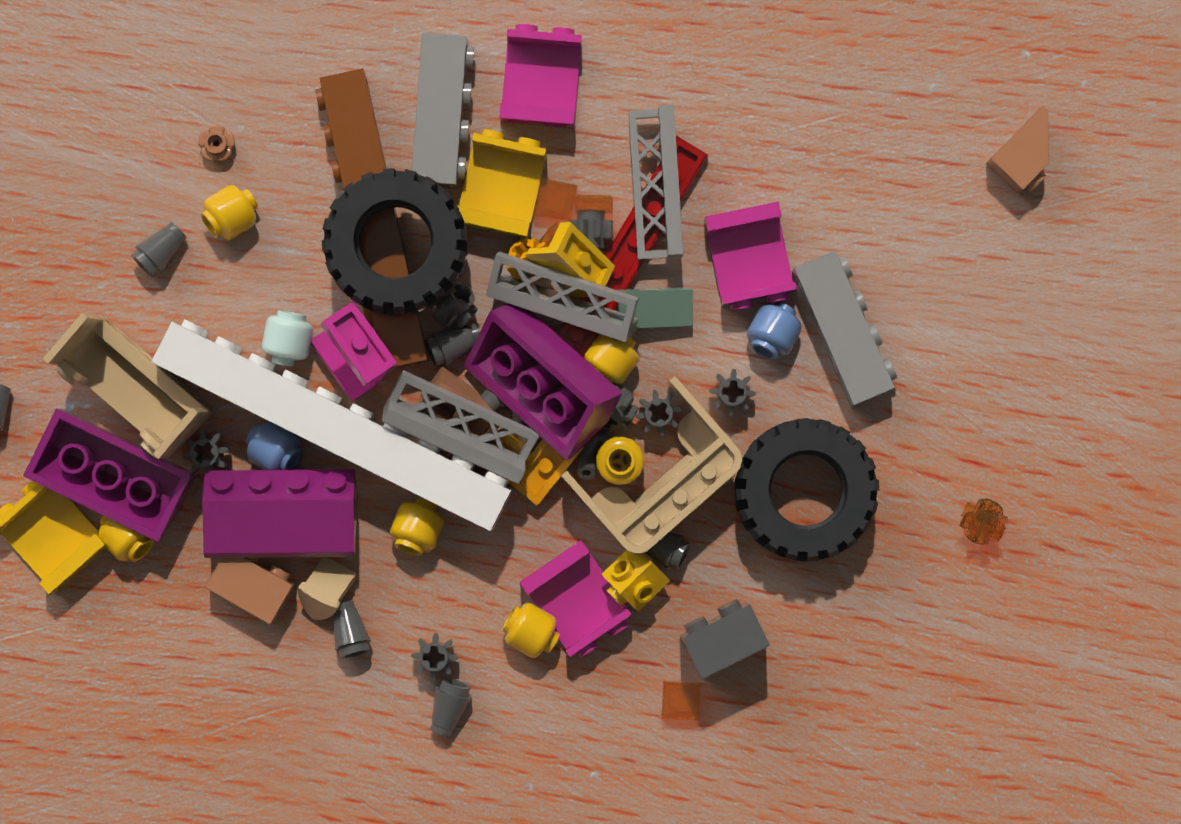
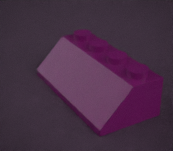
(541, 379)
(109, 474)
(279, 513)

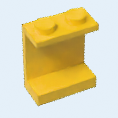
(502, 183)
(50, 535)

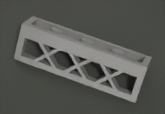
(670, 182)
(558, 303)
(453, 438)

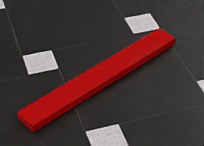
(624, 246)

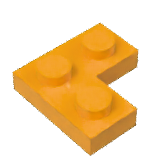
(542, 468)

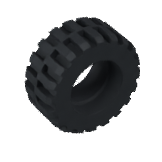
(384, 191)
(856, 478)

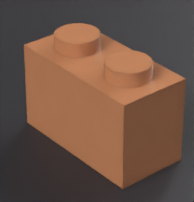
(252, 586)

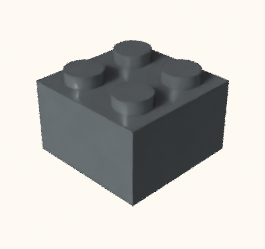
(724, 638)

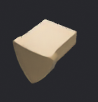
(325, 588)

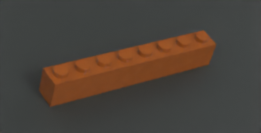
(359, 151)

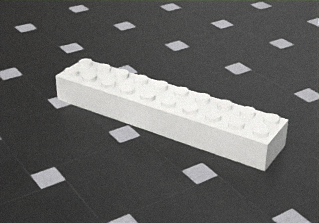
(328, 424)

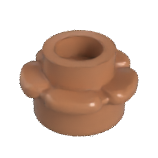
(226, 141)

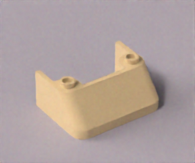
(127, 380)
(706, 467)

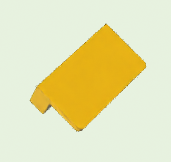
(574, 255)

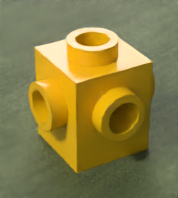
(634, 579)

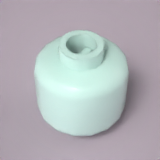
(287, 337)

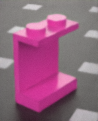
(541, 77)
(749, 256)
(353, 351)
(578, 598)

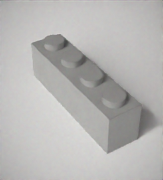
(440, 108)
(843, 327)

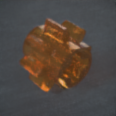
(983, 521)

